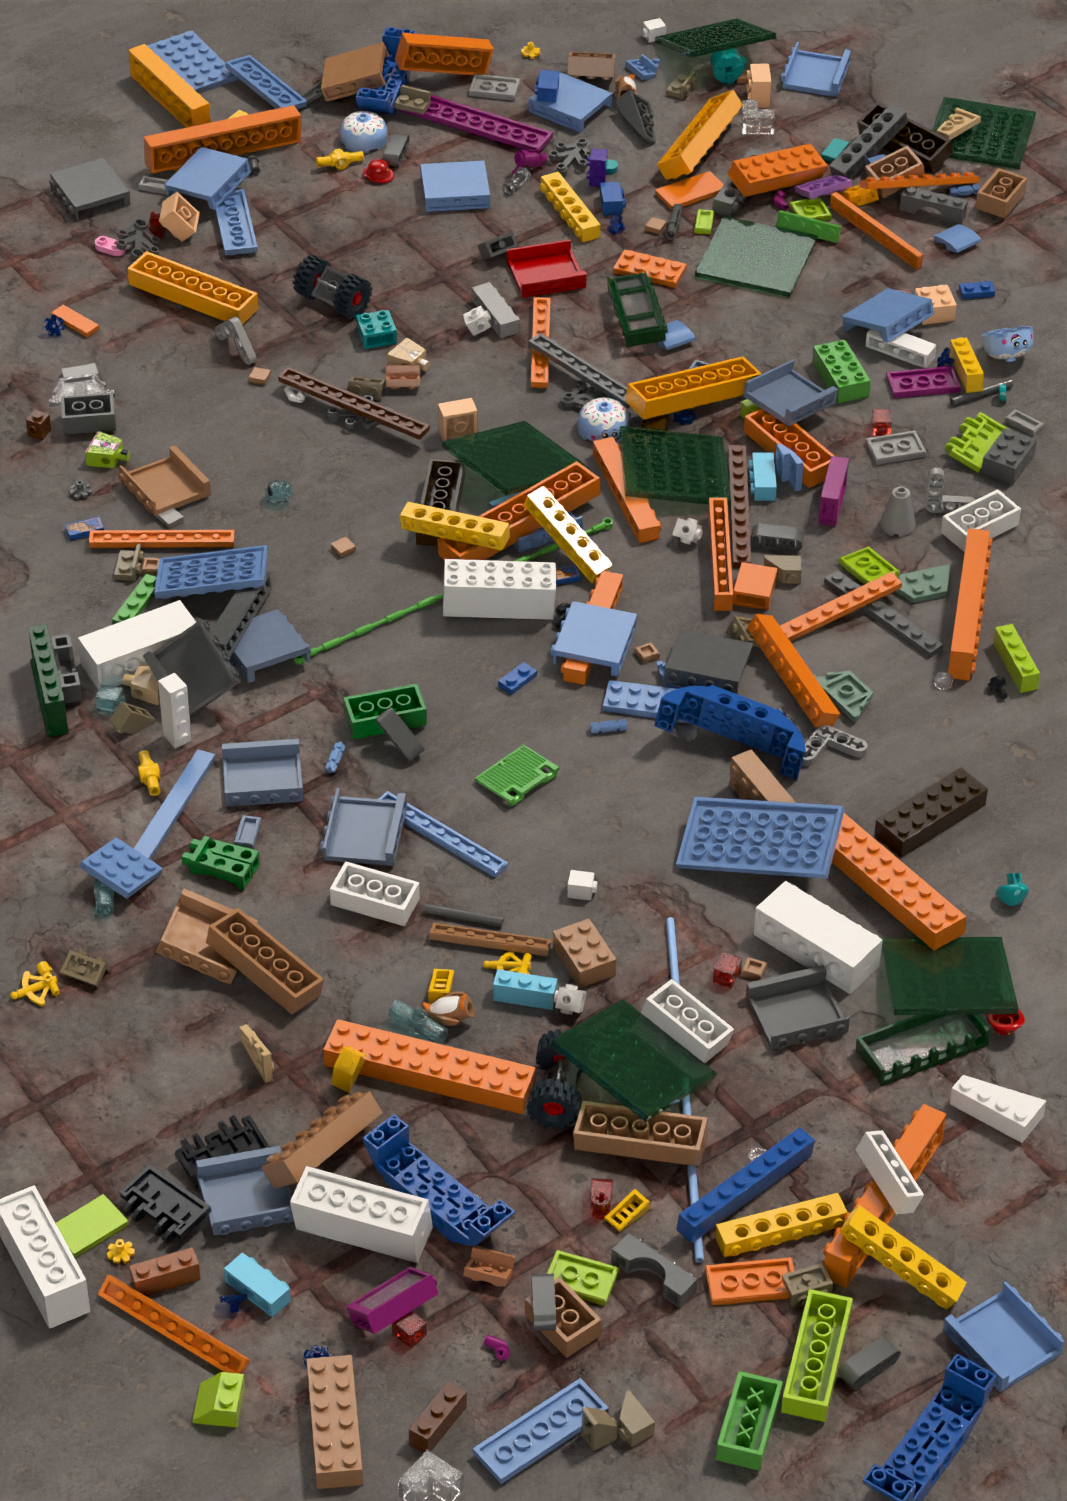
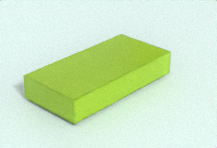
(704, 221)

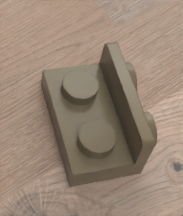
(682, 85)
(413, 99)
(366, 386)
(129, 564)
(738, 630)
(84, 968)
(800, 1281)

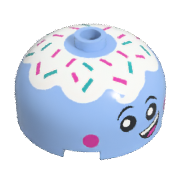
(363, 132)
(1008, 342)
(602, 419)

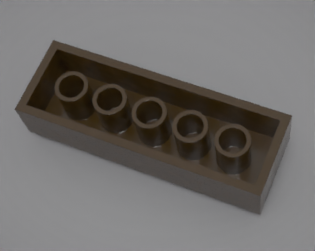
(926, 144)
(442, 490)
(930, 812)

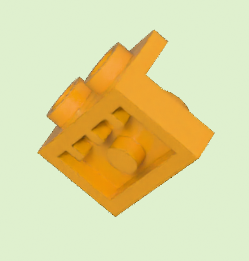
(860, 196)

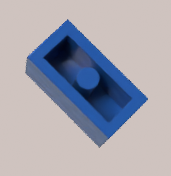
(547, 86)
(612, 198)

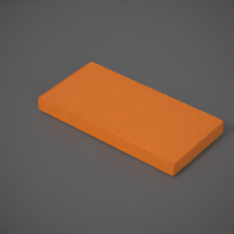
(690, 190)
(747, 1281)

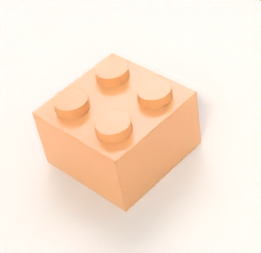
(759, 84)
(179, 217)
(943, 303)
(457, 419)

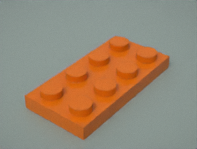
(661, 270)

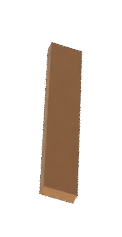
(490, 939)

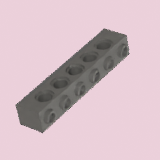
(869, 142)
(729, 197)

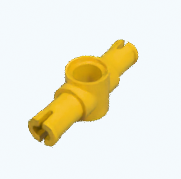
(339, 159)
(149, 773)

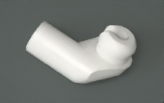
(292, 396)

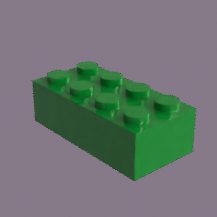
(364, 708)

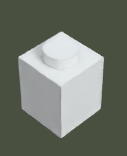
(652, 29)
(581, 885)

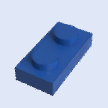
(977, 290)
(517, 678)

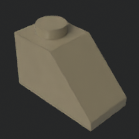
(788, 567)
(131, 718)
(634, 1421)
(598, 1428)

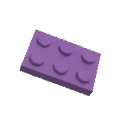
(823, 186)

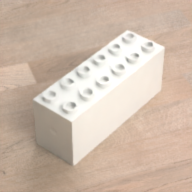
(499, 589)
(121, 647)
(817, 936)
(361, 1214)
(43, 1257)

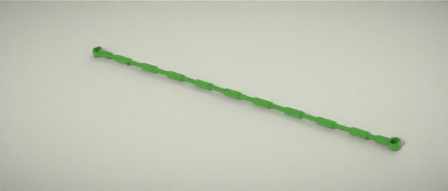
(607, 524)

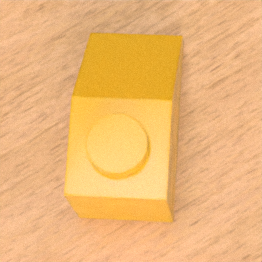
(347, 1068)

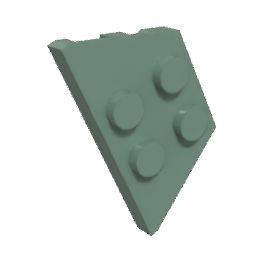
(925, 584)
(846, 692)

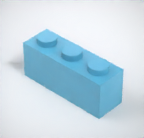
(762, 476)
(524, 989)
(258, 1284)

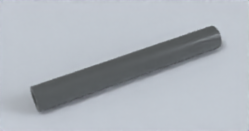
(986, 391)
(463, 915)

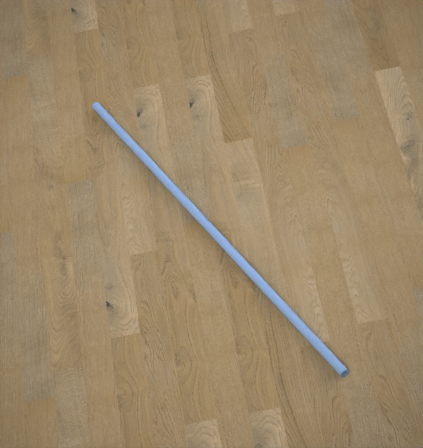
(686, 1108)

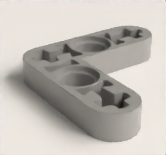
(234, 328)
(938, 497)
(824, 737)

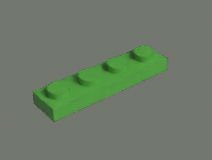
(799, 223)
(137, 600)

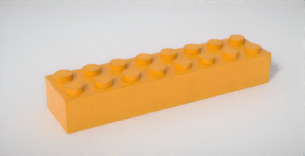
(168, 87)
(699, 135)
(192, 288)
(690, 387)

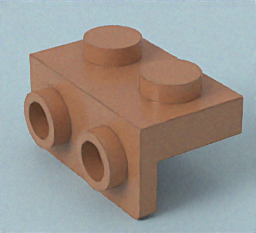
(402, 376)
(490, 1266)

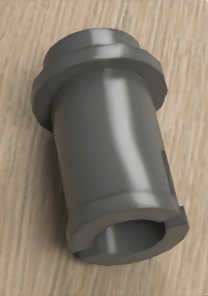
(253, 163)

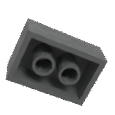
(88, 413)
(1009, 456)

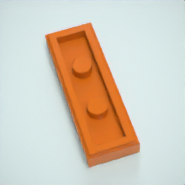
(76, 321)

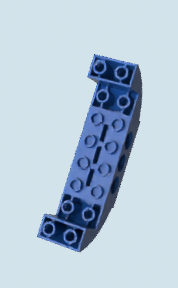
(383, 98)
(735, 719)
(452, 1206)
(935, 1434)

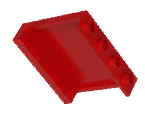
(545, 268)

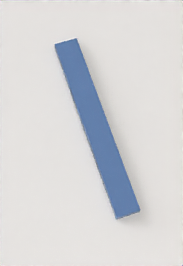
(174, 803)
(451, 839)

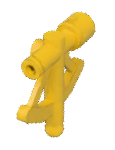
(517, 966)
(46, 982)

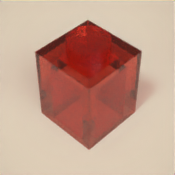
(881, 422)
(727, 970)
(409, 1329)

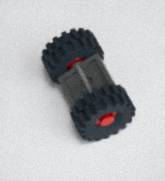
(344, 292)
(554, 1099)

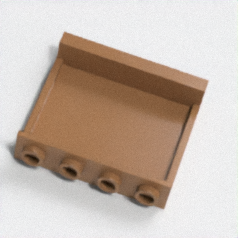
(353, 70)
(166, 482)
(187, 935)

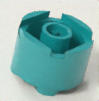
(726, 65)

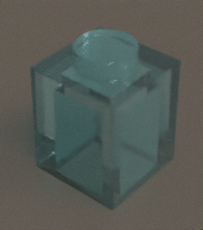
(109, 698)

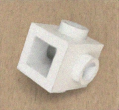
(477, 320)
(688, 530)
(577, 999)

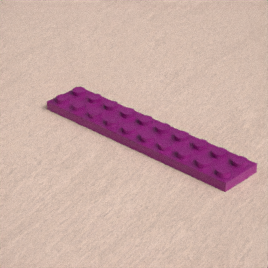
(485, 124)

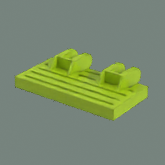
(976, 440)

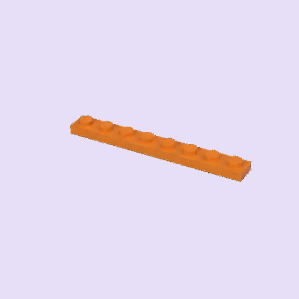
(914, 180)
(876, 231)
(541, 324)
(161, 538)
(841, 606)
(173, 1326)

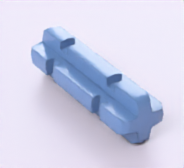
(964, 190)
(608, 726)
(335, 757)

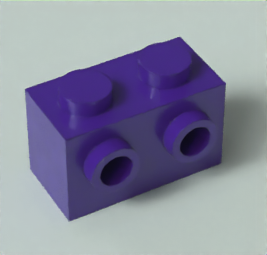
(598, 167)

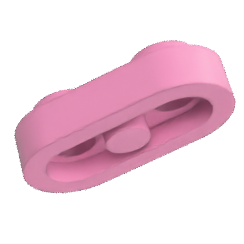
(108, 246)

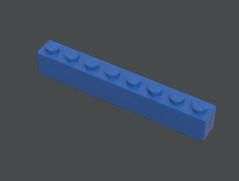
(745, 1185)

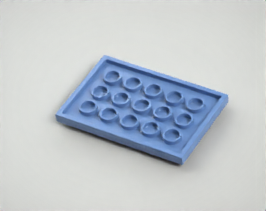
(193, 61)
(211, 572)

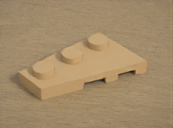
(958, 123)
(258, 1053)

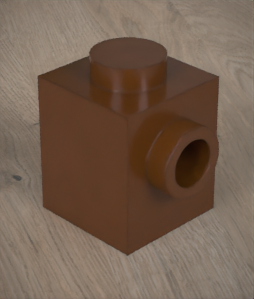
(38, 424)

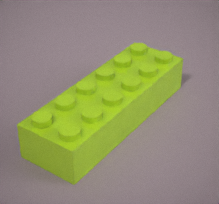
(817, 1355)

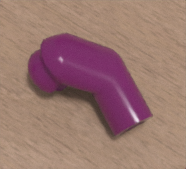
(779, 200)
(500, 1347)

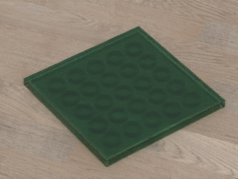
(715, 37)
(996, 140)
(756, 256)
(511, 456)
(673, 465)
(953, 980)
(633, 1060)

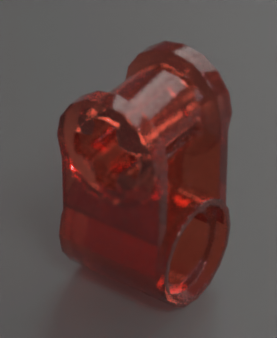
(155, 226)
(600, 1197)

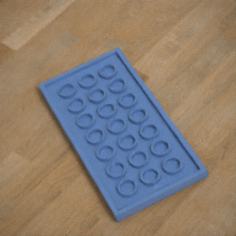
(760, 837)

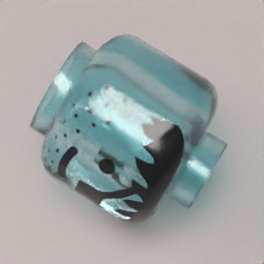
(278, 491)

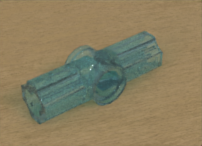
(104, 898)
(418, 1022)

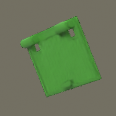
(517, 772)

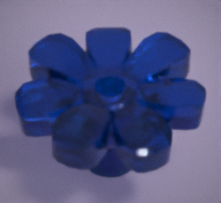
(616, 225)
(57, 325)
(945, 358)
(684, 416)
(233, 1301)
(316, 1352)

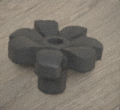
(80, 490)

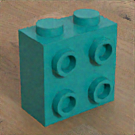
(376, 329)

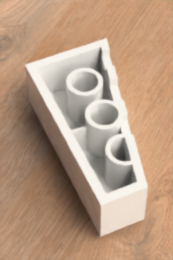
(998, 1107)

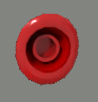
(378, 171)
(1006, 1023)

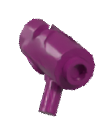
(529, 158)

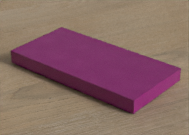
(923, 382)

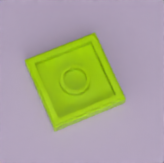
(811, 208)

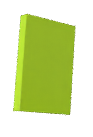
(867, 565)
(91, 1225)
(586, 1277)

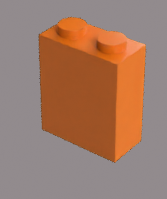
(755, 586)

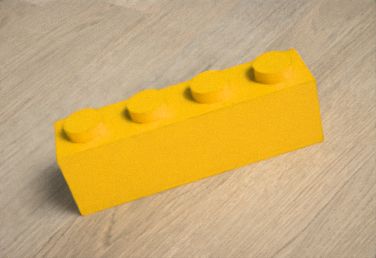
(966, 365)

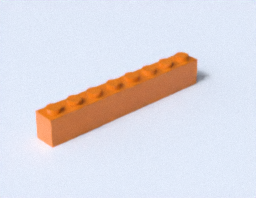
(636, 509)
(720, 554)
(606, 594)
(793, 670)

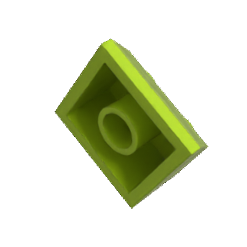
(220, 1400)

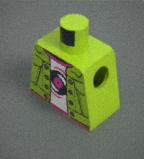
(105, 451)

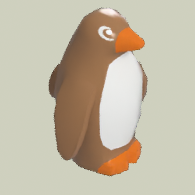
(624, 84)
(450, 1009)

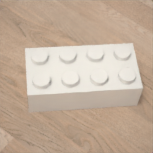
(989, 513)
(374, 893)
(687, 1021)

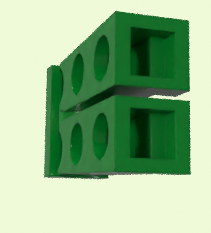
(222, 861)

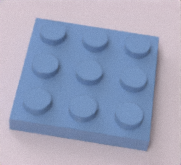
(121, 867)

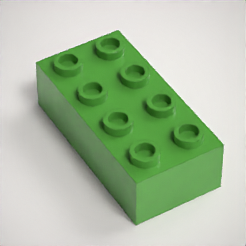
(842, 370)
(749, 1421)

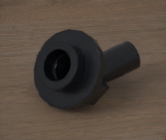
(561, 610)
(997, 683)

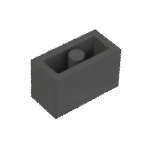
(497, 245)

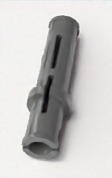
(673, 224)

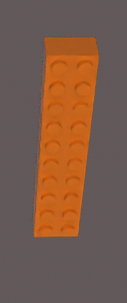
(230, 136)
(570, 488)
(970, 604)
(896, 887)
(434, 1067)
(915, 1149)

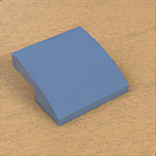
(957, 238)
(677, 335)
(789, 466)

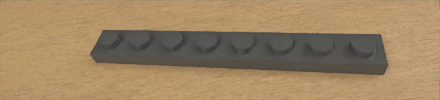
(579, 368)
(888, 617)

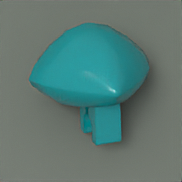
(1014, 892)

